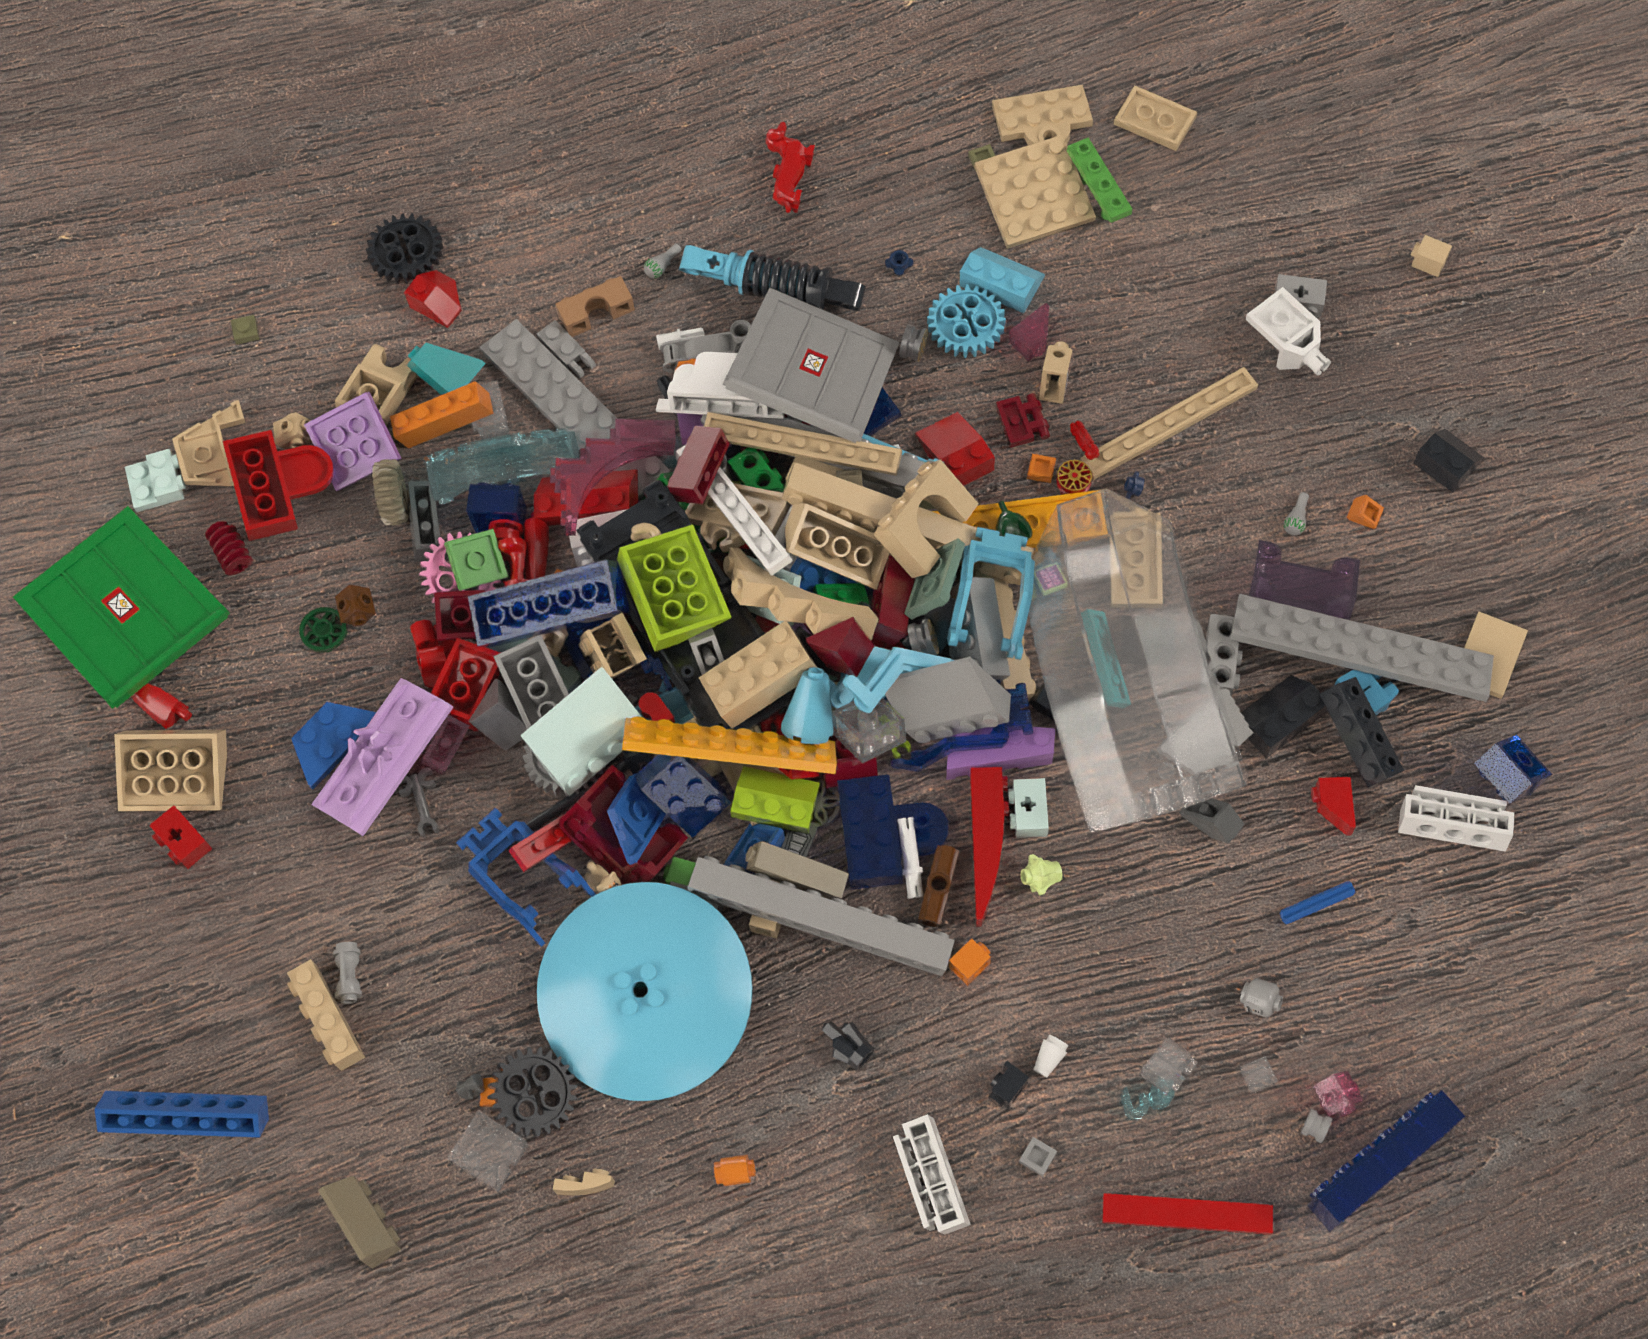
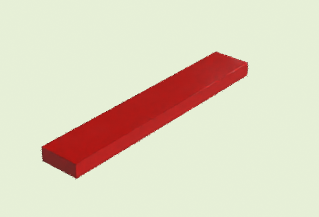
(1187, 1214)

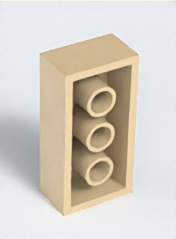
(757, 674)

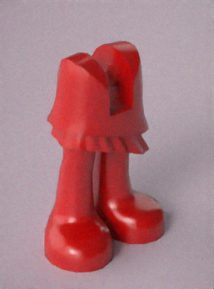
(514, 551)

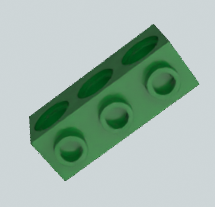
(759, 473)

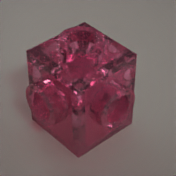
(1338, 1094)

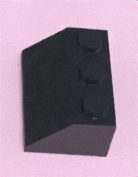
(1283, 714)

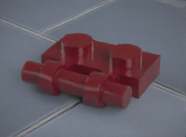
(1015, 421)

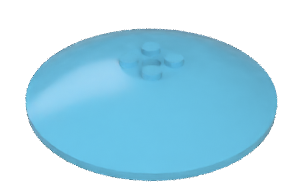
(693, 1000)

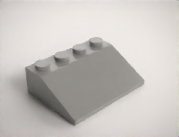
(948, 700)

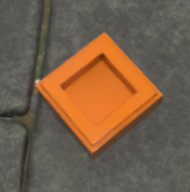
(1041, 468)

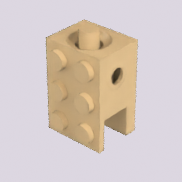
(612, 647)

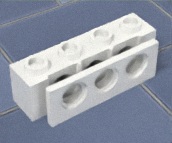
(1466, 831)
(936, 1175)

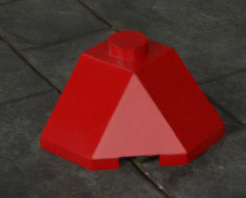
(434, 297)

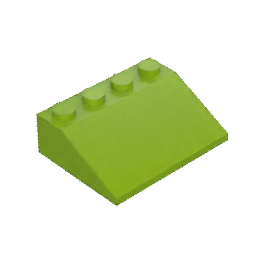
(672, 586)

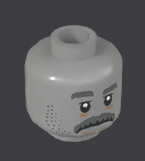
(1261, 997)

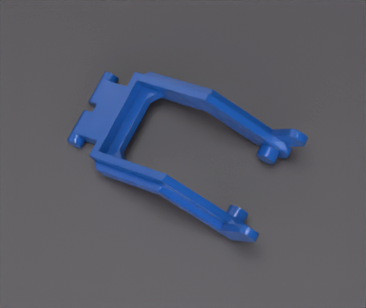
(495, 841)

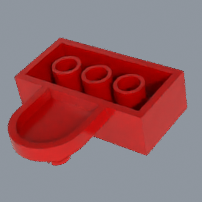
(270, 479)

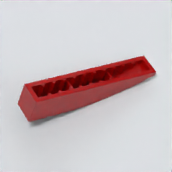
(987, 832)

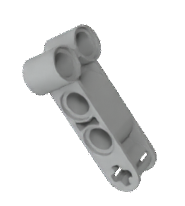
(691, 347)

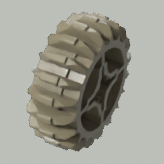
(390, 492)

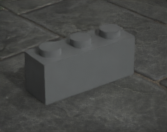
(422, 518)

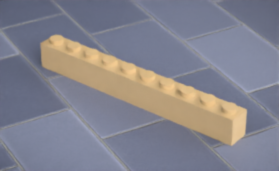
(867, 507)

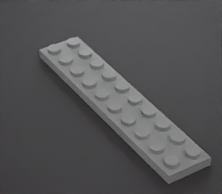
(559, 393)
(1362, 647)

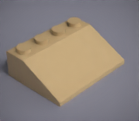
(170, 769)

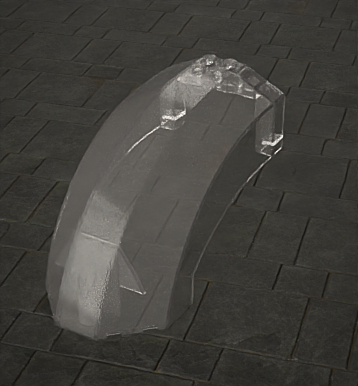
(1128, 664)

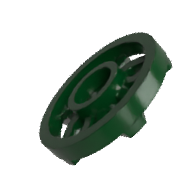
(322, 629)

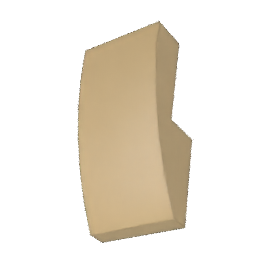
(592, 1183)

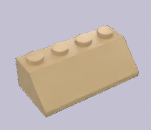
(835, 544)

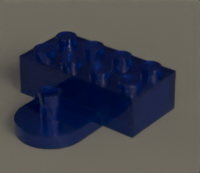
(873, 830)

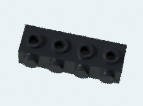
(1361, 732)

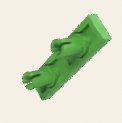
(1099, 180)

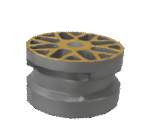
(913, 343)
(923, 637)

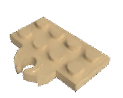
(1042, 114)
(715, 525)

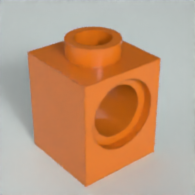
(970, 961)

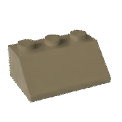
(361, 1220)

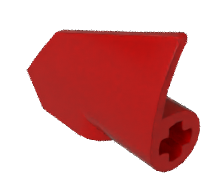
(429, 652)

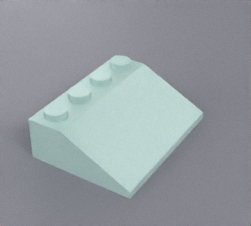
(581, 731)

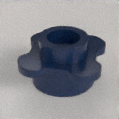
(899, 256)
(1134, 485)

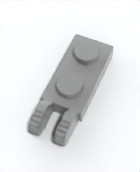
(565, 348)

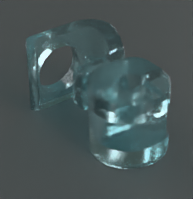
(1155, 1099)

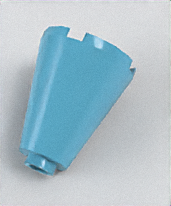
(810, 709)

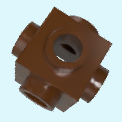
(355, 605)

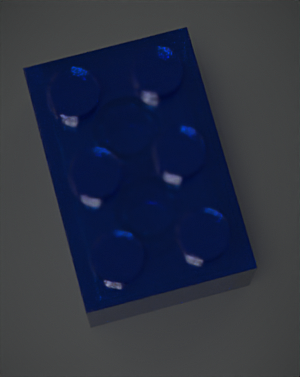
(683, 791)

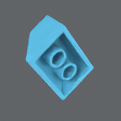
(1006, 279)

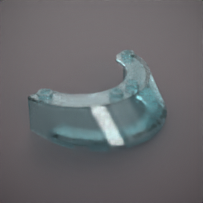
(497, 460)

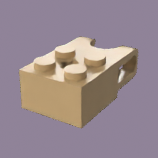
(385, 384)

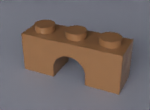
(610, 295)

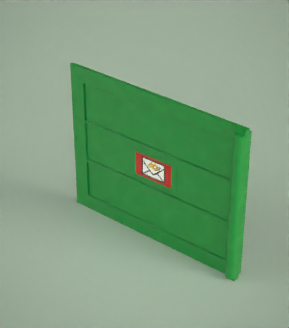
(121, 607)

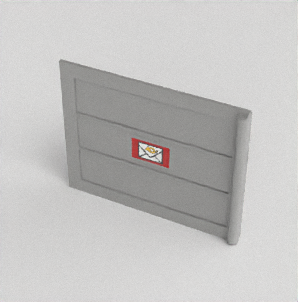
(812, 365)

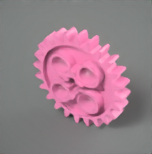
(433, 573)

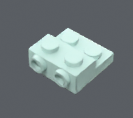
(155, 481)

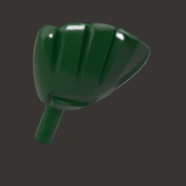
(1012, 523)

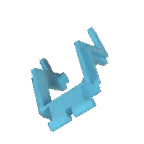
(999, 551)
(889, 666)

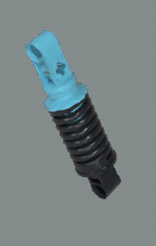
(758, 273)

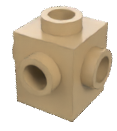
(291, 432)

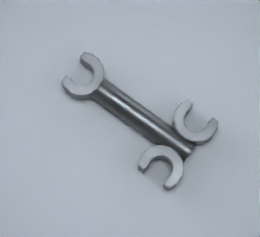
(415, 784)

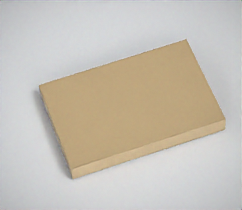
(1155, 118)
(1498, 639)

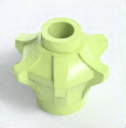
(1040, 874)

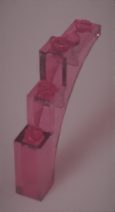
(626, 443)

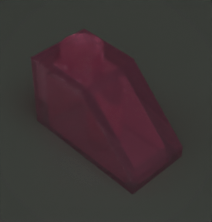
(1031, 334)

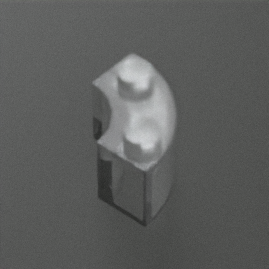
(1168, 1066)

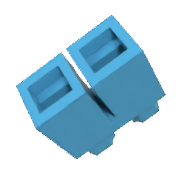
(1378, 696)

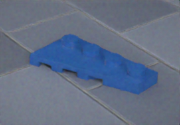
(814, 574)

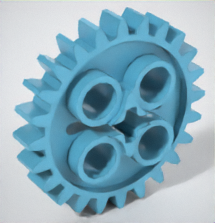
(946, 329)

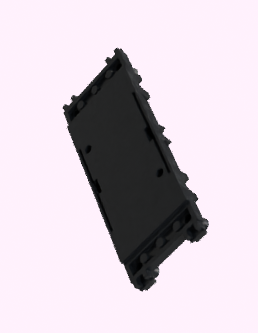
(679, 659)

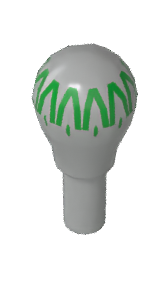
(657, 265)
(1296, 521)

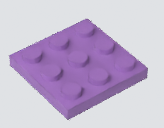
(353, 439)

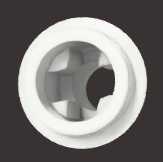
(1050, 1055)

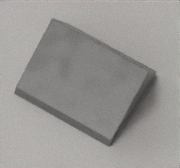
(499, 716)

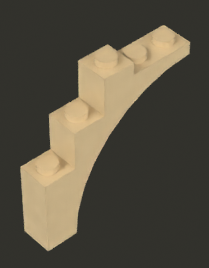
(789, 603)

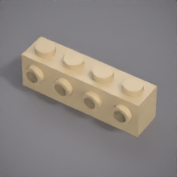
(325, 1014)

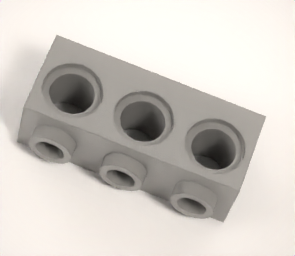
(1219, 643)

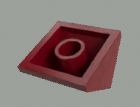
(454, 615)
(842, 647)

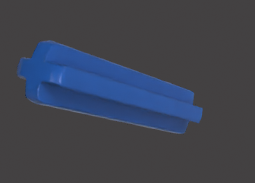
(1317, 902)

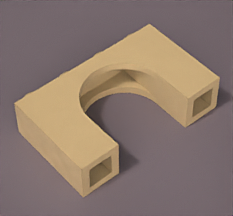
(899, 528)

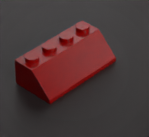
(612, 494)

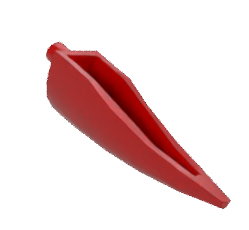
(537, 539)
(161, 705)

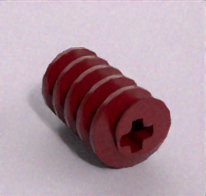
(228, 548)

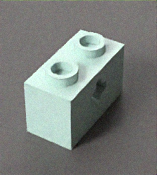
(1033, 822)

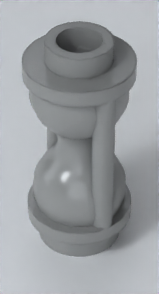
(346, 960)

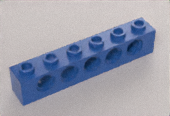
(182, 1114)

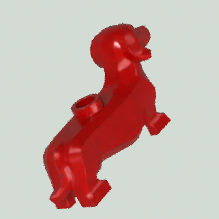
(791, 170)

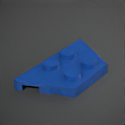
(325, 739)
(634, 819)

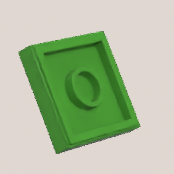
(476, 560)

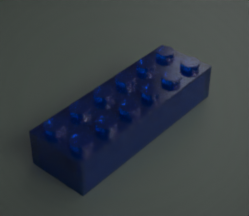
(548, 603)
(1389, 1157)

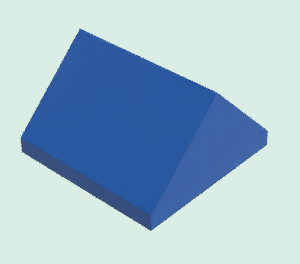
(753, 835)

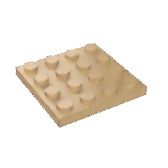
(1034, 191)

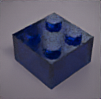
(493, 503)
(1512, 769)

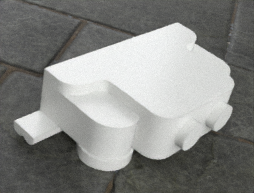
(701, 390)

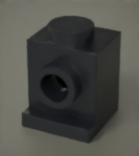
(1007, 1085)

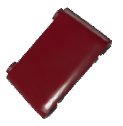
(593, 832)

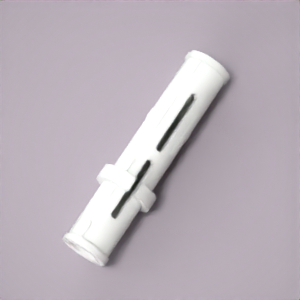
(910, 858)

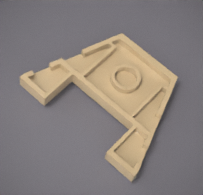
(202, 449)

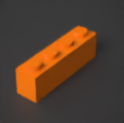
(441, 414)

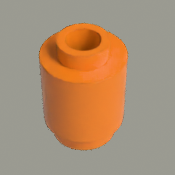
(734, 1170)

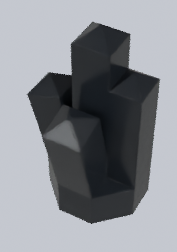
(848, 1044)

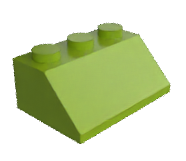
(774, 800)

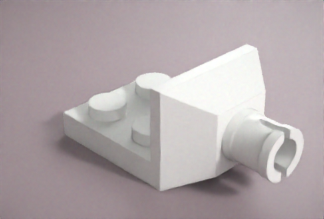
(1291, 331)

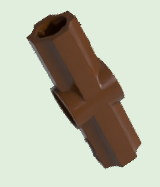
(935, 900)

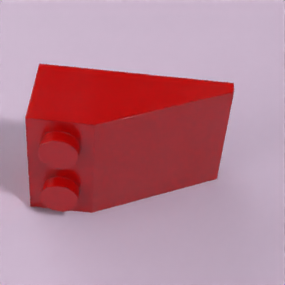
(958, 447)
(466, 678)

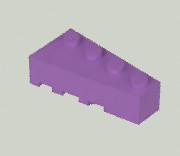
(1019, 752)

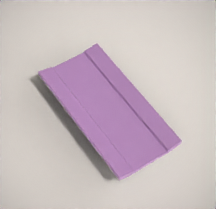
(382, 756)

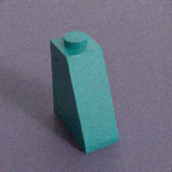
(443, 368)

